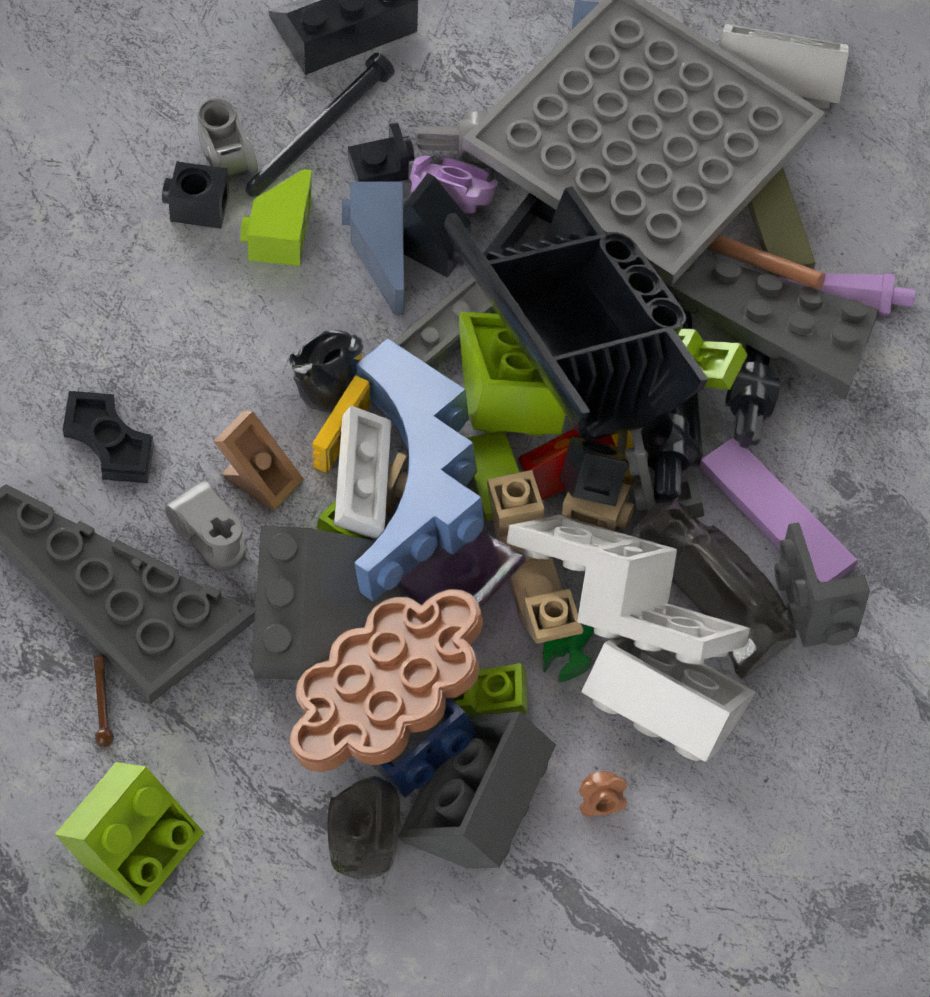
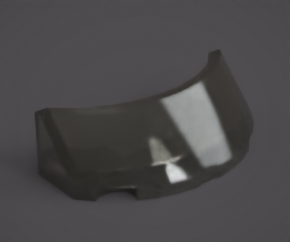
(721, 582)

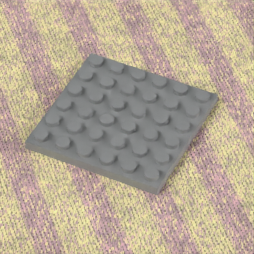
(647, 129)

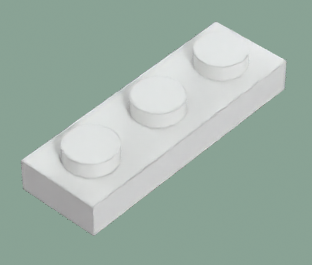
(363, 473)

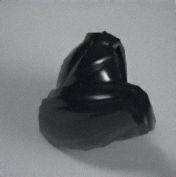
(326, 367)

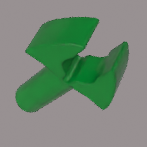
(573, 645)

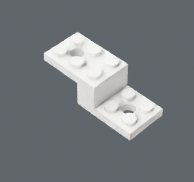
(628, 588)

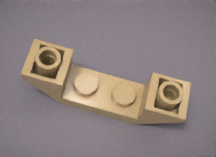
(535, 586)

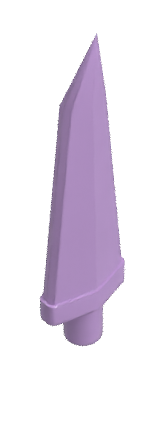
(869, 289)

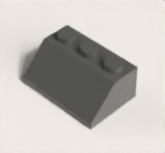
(481, 794)

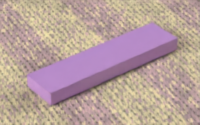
(774, 507)

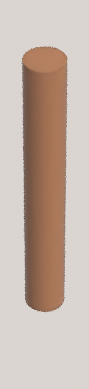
(768, 262)

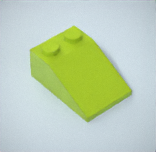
(501, 381)

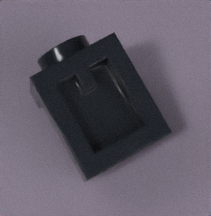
(382, 159)

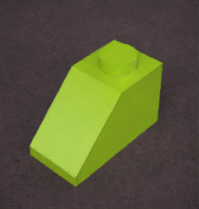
(279, 221)

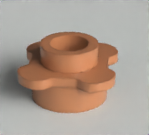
(602, 794)

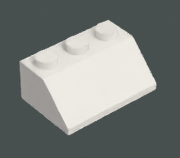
(800, 64)
(667, 697)

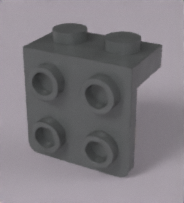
(819, 611)

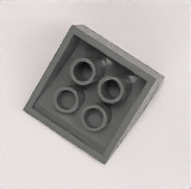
(306, 598)

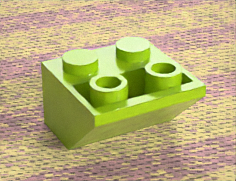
(130, 832)

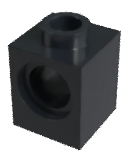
(212, 195)
(593, 471)

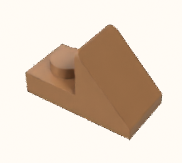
(257, 461)

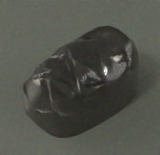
(364, 828)

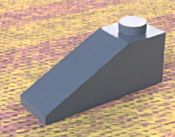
(377, 235)

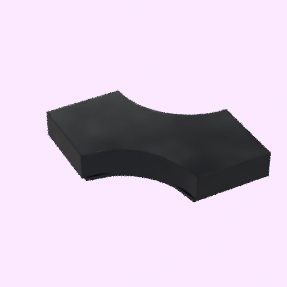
(121, 450)

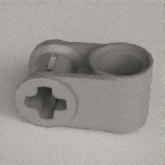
(226, 144)
(208, 526)

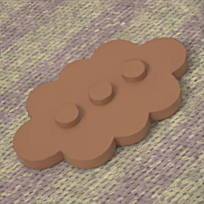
(386, 680)

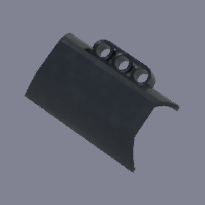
(589, 320)

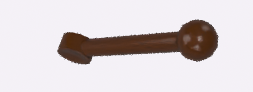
(104, 736)

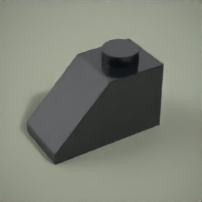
(424, 228)

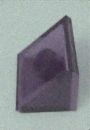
(475, 568)

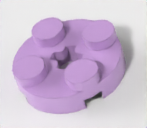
(462, 181)

